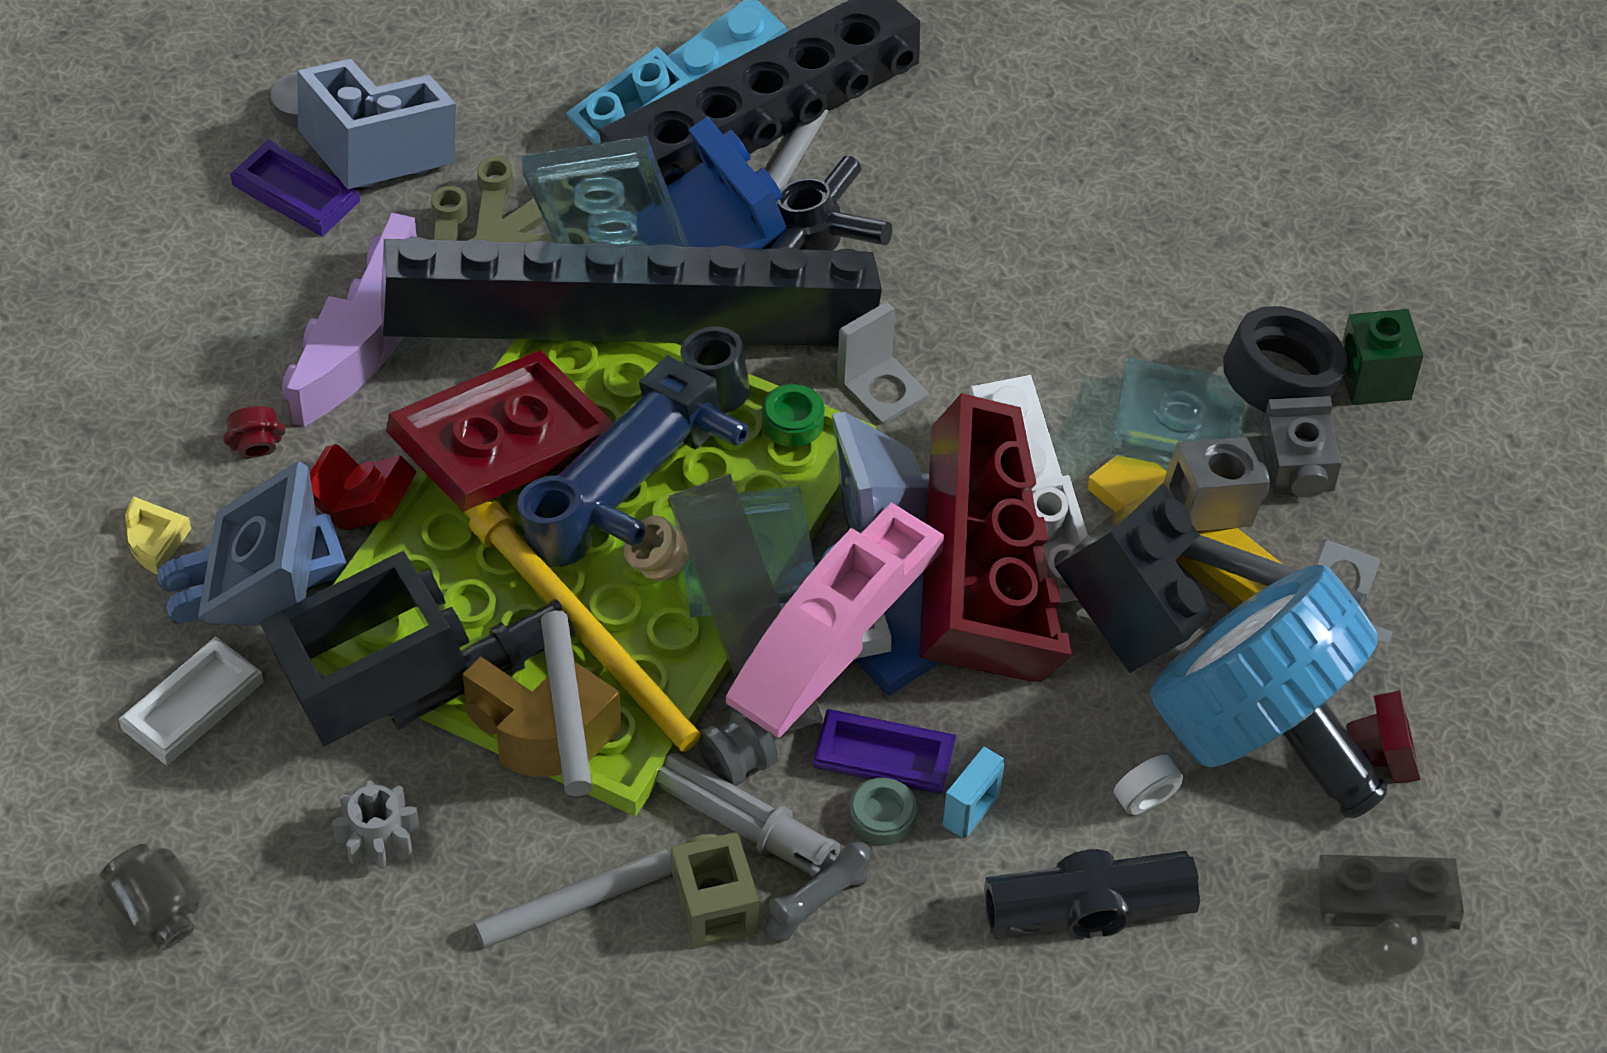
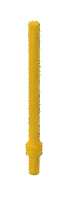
(497, 529)

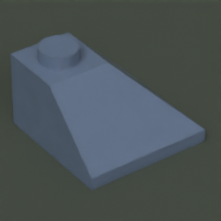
(875, 473)

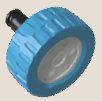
(1269, 675)

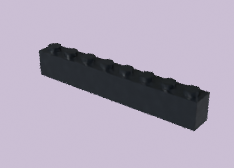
(622, 291)

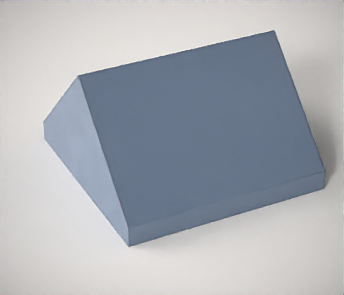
(261, 551)

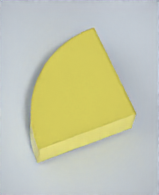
(154, 532)

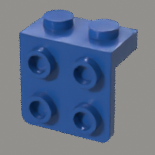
(724, 197)

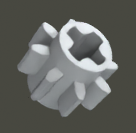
(375, 824)

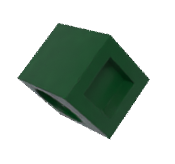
(1381, 356)

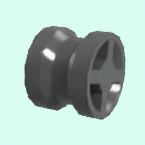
(737, 748)

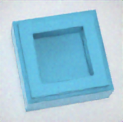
(973, 793)

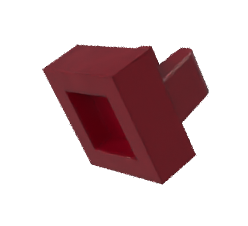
(1387, 738)

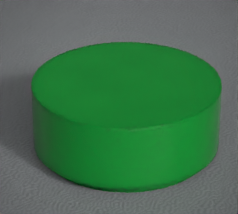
(793, 415)

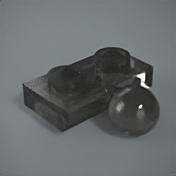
(1395, 898)

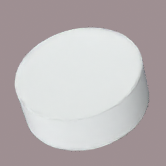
(1148, 784)

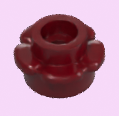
(253, 431)

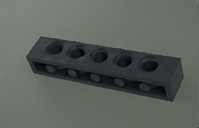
(779, 83)

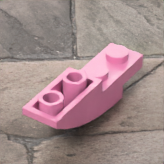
(829, 614)

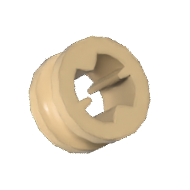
(660, 552)

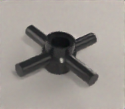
(815, 217)

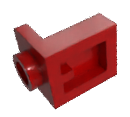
(356, 492)

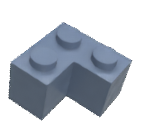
(373, 130)

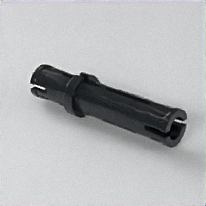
(504, 648)

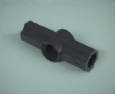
(1091, 894)

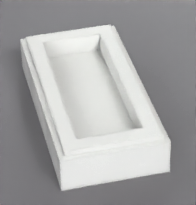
(191, 700)

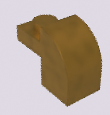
(527, 720)

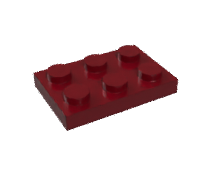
(498, 429)

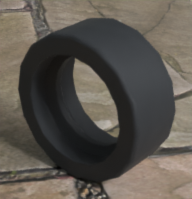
(1296, 337)

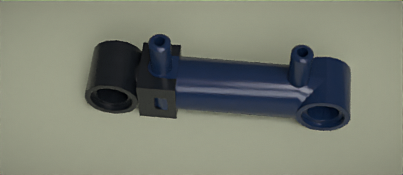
(677, 407)

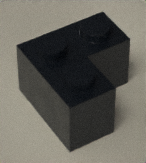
(1131, 578)

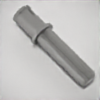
(768, 827)

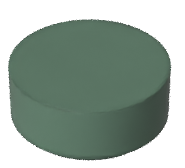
(882, 811)

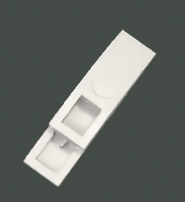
(1053, 493)

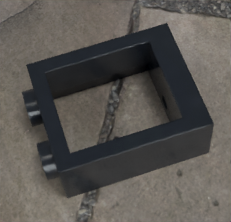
(384, 678)

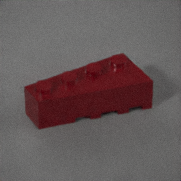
(990, 587)

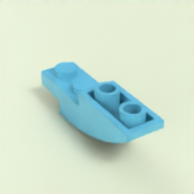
(657, 74)

